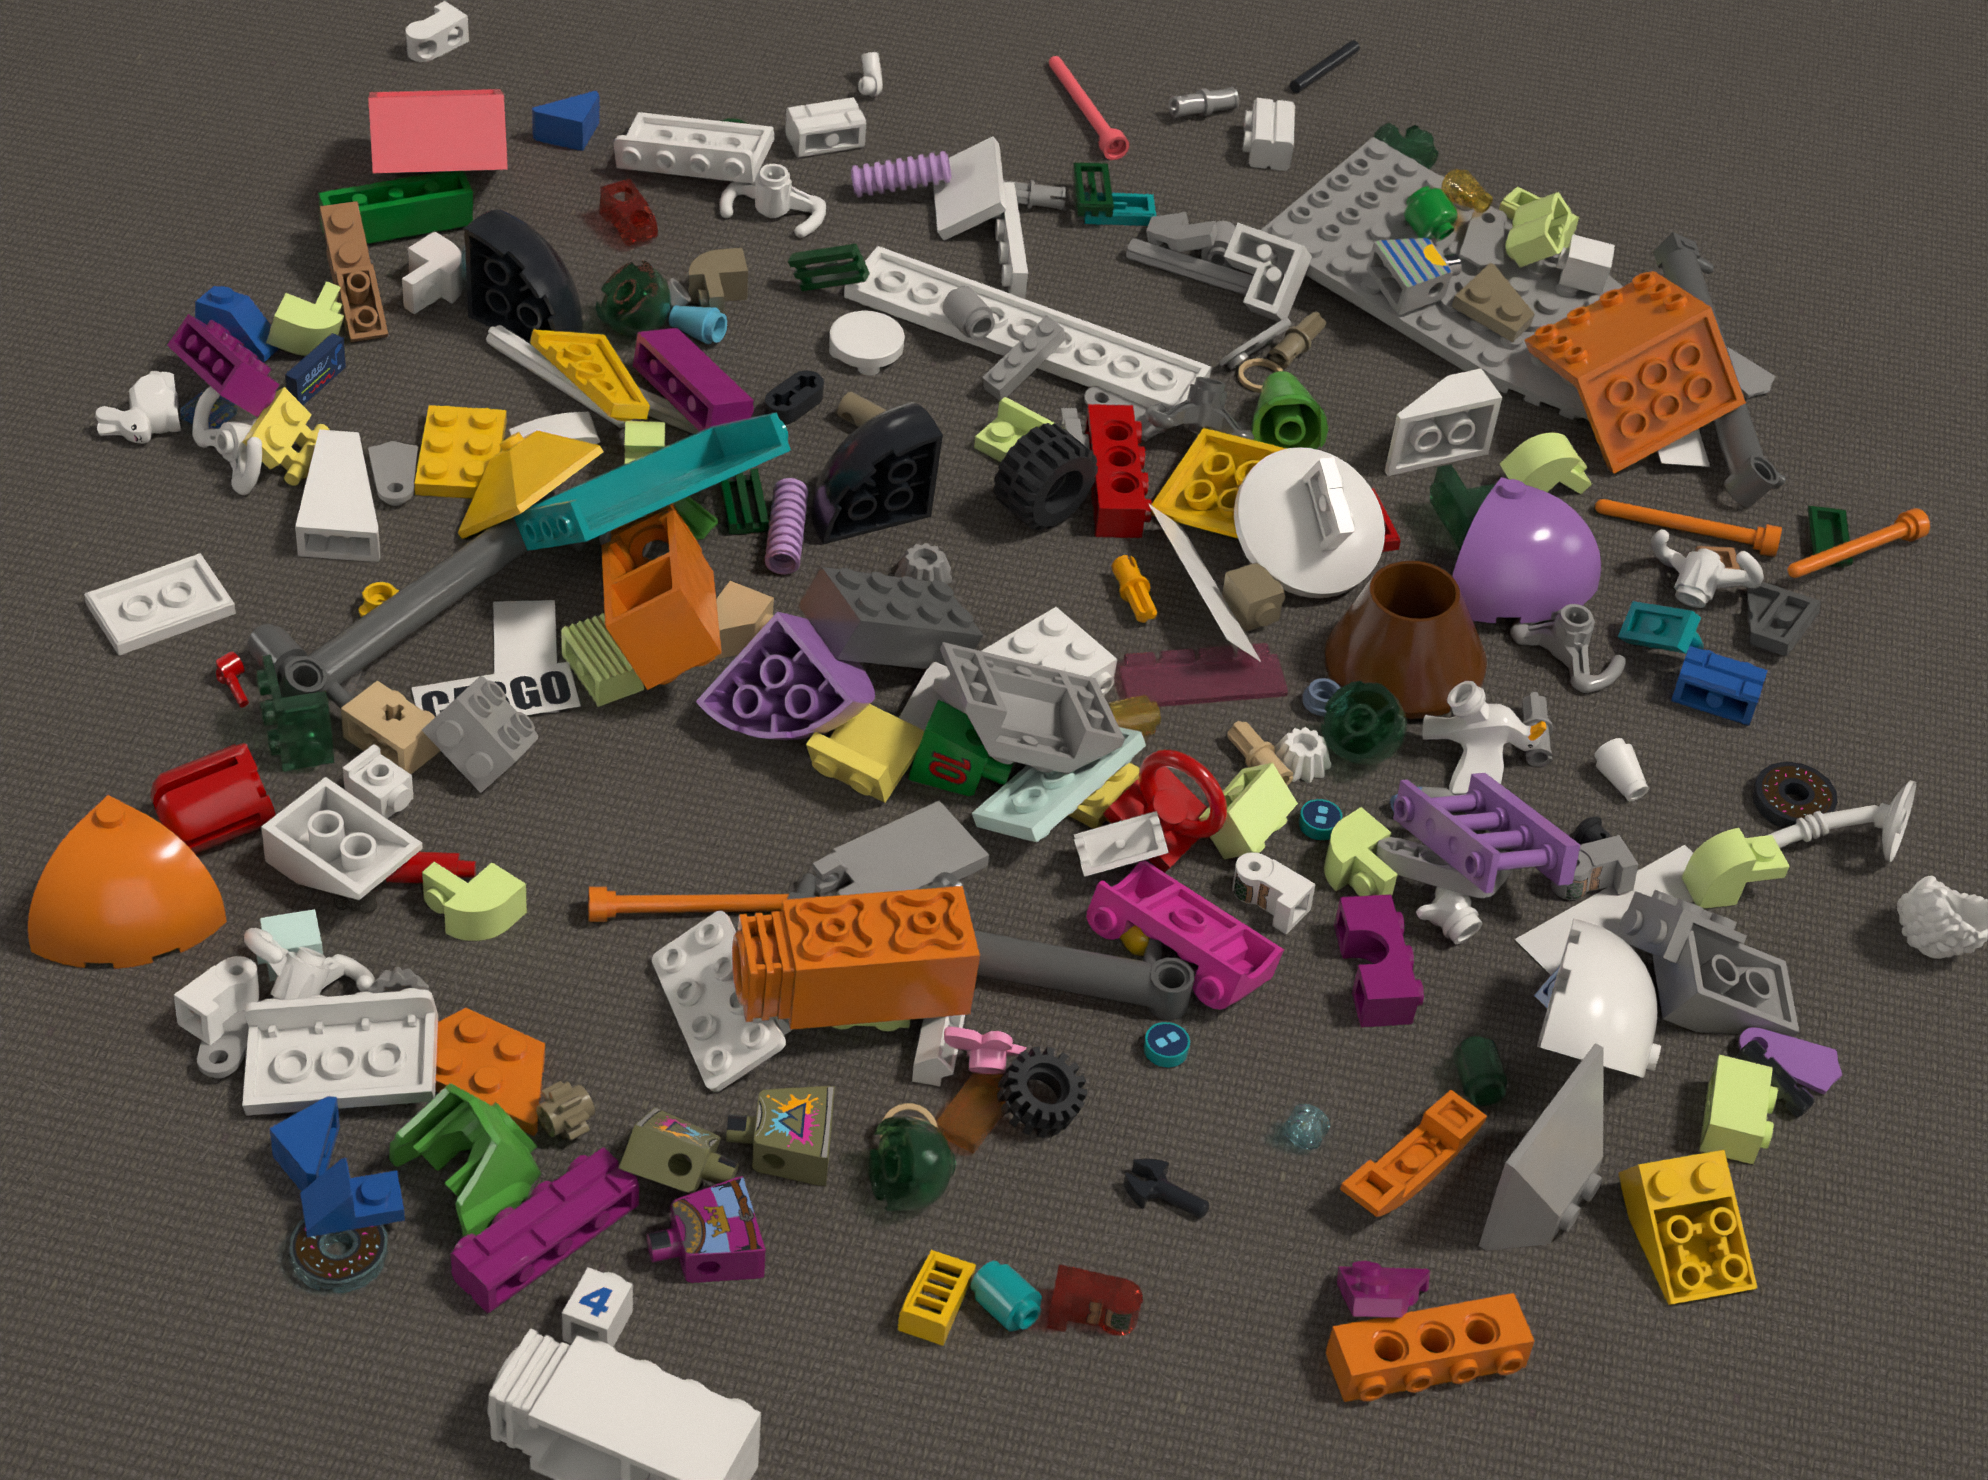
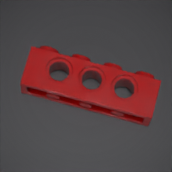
(1119, 483)

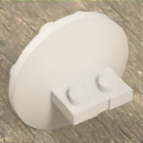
(1309, 522)

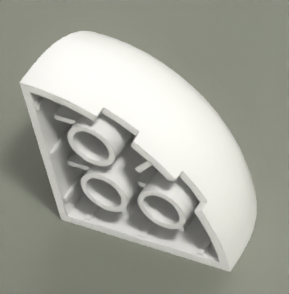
(1604, 1000)

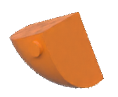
(121, 893)

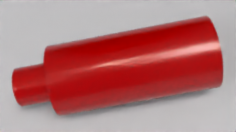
(412, 870)

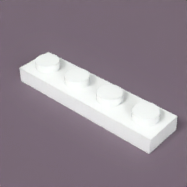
(1011, 249)

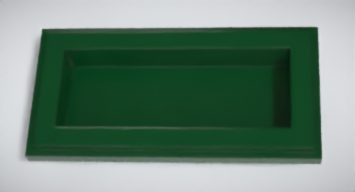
(1828, 530)

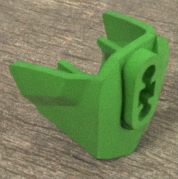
(499, 1161)

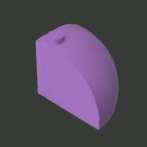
(1526, 556)
(787, 685)

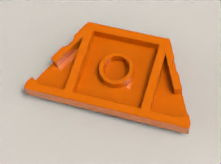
(491, 1064)

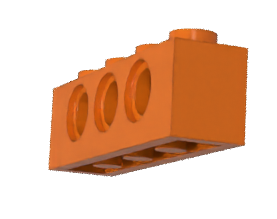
(1448, 1330)

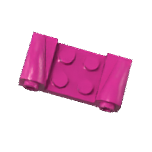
(1228, 952)

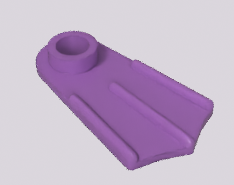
(1807, 1062)

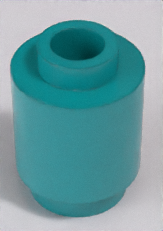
(1006, 1296)

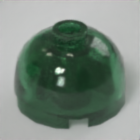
(634, 299)
(1364, 723)
(910, 1164)

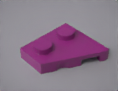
(1379, 1290)

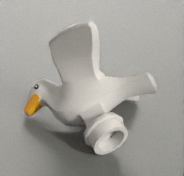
(1482, 733)

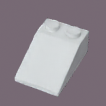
(1445, 424)
(335, 842)

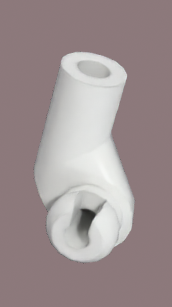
(871, 83)

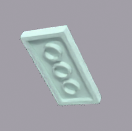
(1039, 800)

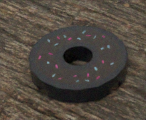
(1795, 779)

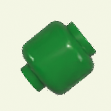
(1430, 213)

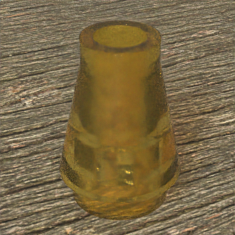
(1466, 191)

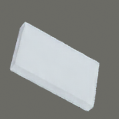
(974, 190)
(159, 604)

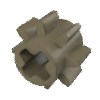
(565, 1110)

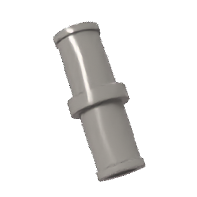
(1203, 102)

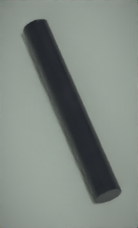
(1324, 66)

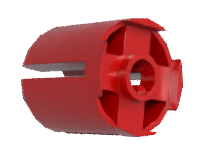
(212, 798)

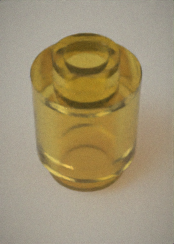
(1137, 714)

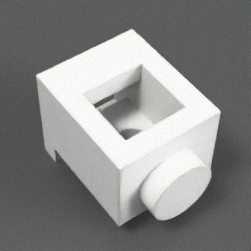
(378, 782)

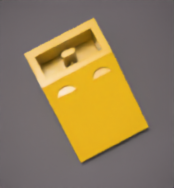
(1689, 1226)

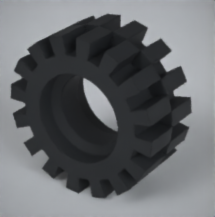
(1057, 1076)

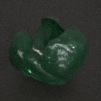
(1415, 144)

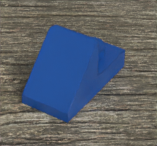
(347, 1203)

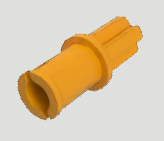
(1134, 588)

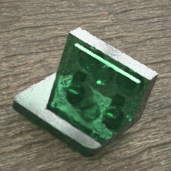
(1455, 502)
(298, 723)

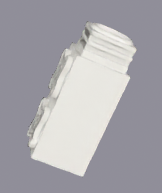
(616, 1417)

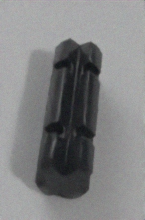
(1797, 1099)

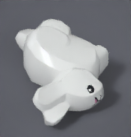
(152, 410)

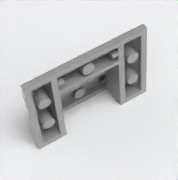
(1032, 710)
(1552, 1165)

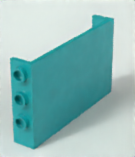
(652, 482)

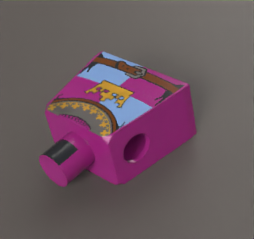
(713, 1235)

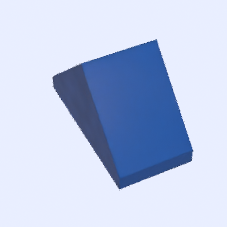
(567, 121)
(307, 1141)

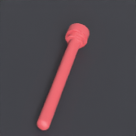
(1111, 141)

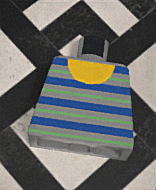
(1411, 272)

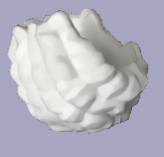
(1942, 919)

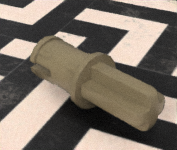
(1297, 340)

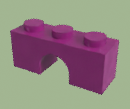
(1374, 931)

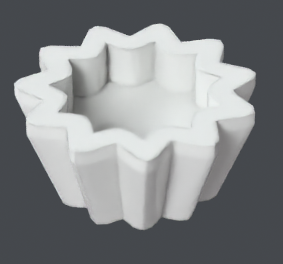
(1304, 754)

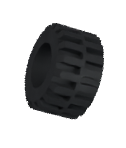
(1045, 476)

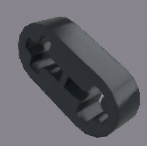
(791, 401)

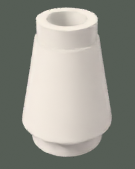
(1620, 766)

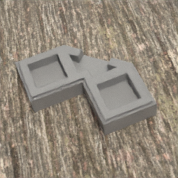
(1179, 235)

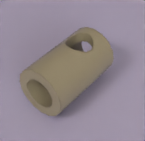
(857, 409)

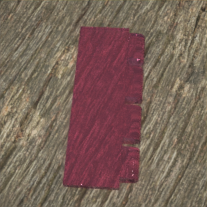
(1210, 679)

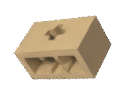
(392, 724)

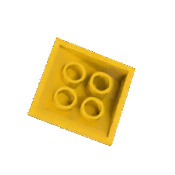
(523, 475)
(1208, 480)

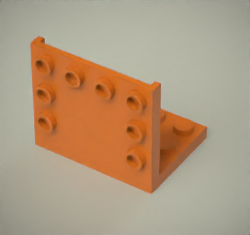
(1642, 365)

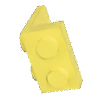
(867, 752)

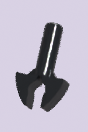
(1160, 1187)

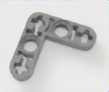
(1424, 865)

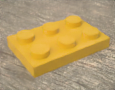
(457, 449)

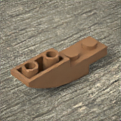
(353, 272)

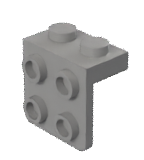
(481, 733)
(1664, 922)

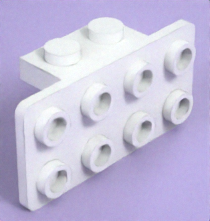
(703, 996)

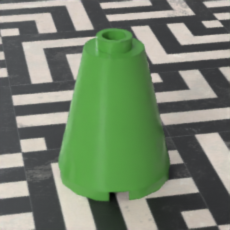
(1288, 414)

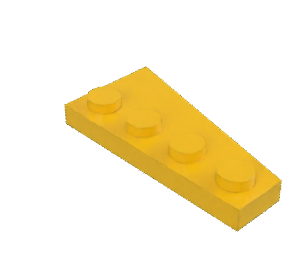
(595, 370)

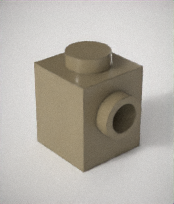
(1253, 596)

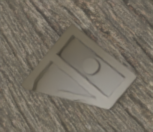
(1494, 304)

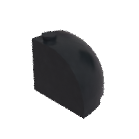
(517, 278)
(879, 475)

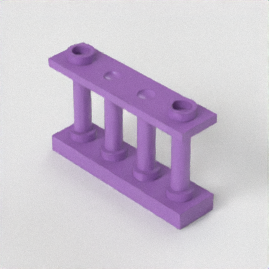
(1493, 809)

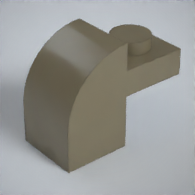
(718, 278)

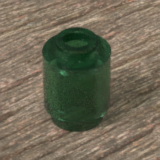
(1480, 1070)

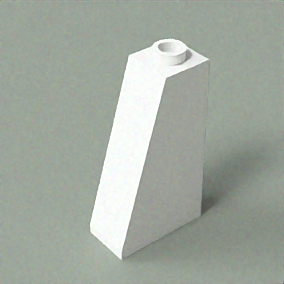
(337, 502)

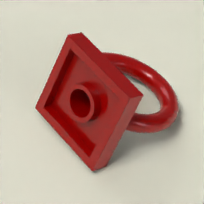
(1176, 805)

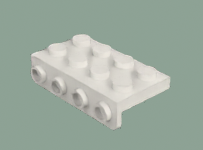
(694, 147)
(1049, 642)
(343, 1047)

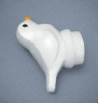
(1453, 914)

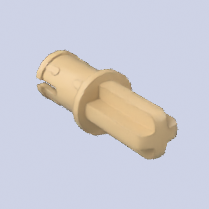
(1256, 750)

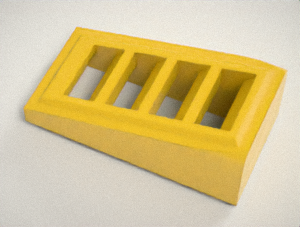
(928, 1324)

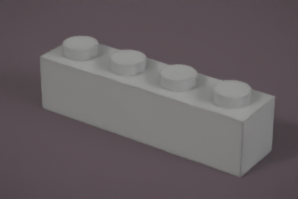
(1023, 358)

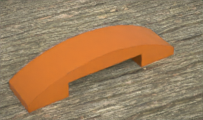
(1417, 1157)

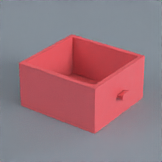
(437, 131)

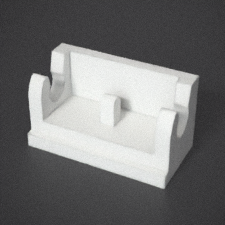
(1120, 843)

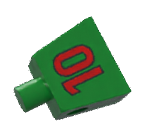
(954, 755)

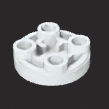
(866, 340)

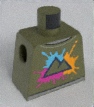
(788, 1132)
(659, 1152)

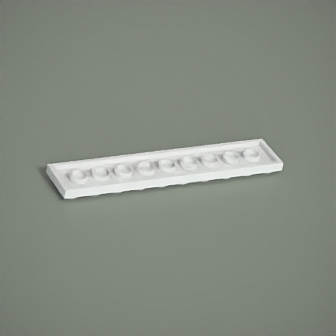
(1087, 355)

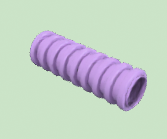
(901, 174)
(786, 526)

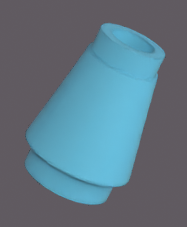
(699, 322)

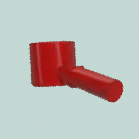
(227, 670)

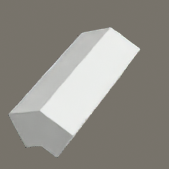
(933, 1056)

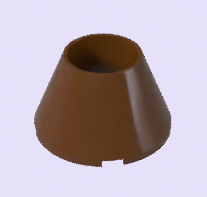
(1410, 637)

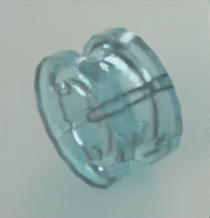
(1306, 1126)

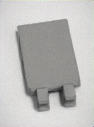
(902, 855)

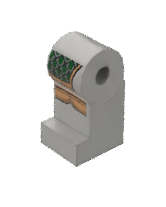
(1601, 866)

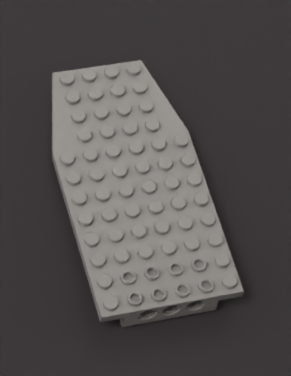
(1367, 204)

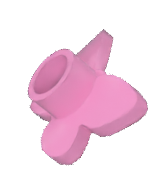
(985, 1051)

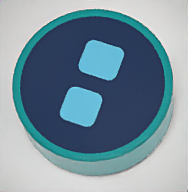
(1319, 818)
(1166, 1044)

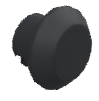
(1590, 830)

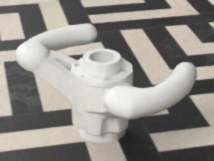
(775, 197)
(228, 441)
(1704, 571)
(306, 971)

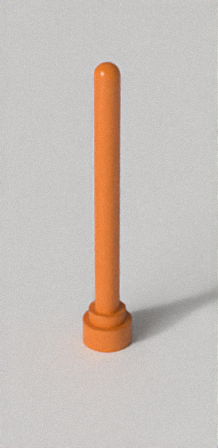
(1908, 526)
(1762, 539)
(605, 904)

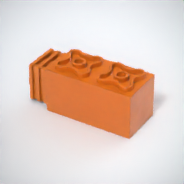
(660, 607)
(858, 958)

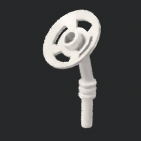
(1889, 818)

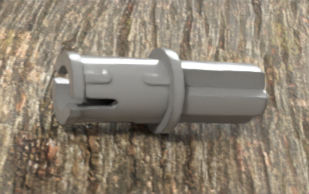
(1039, 195)
(1534, 711)

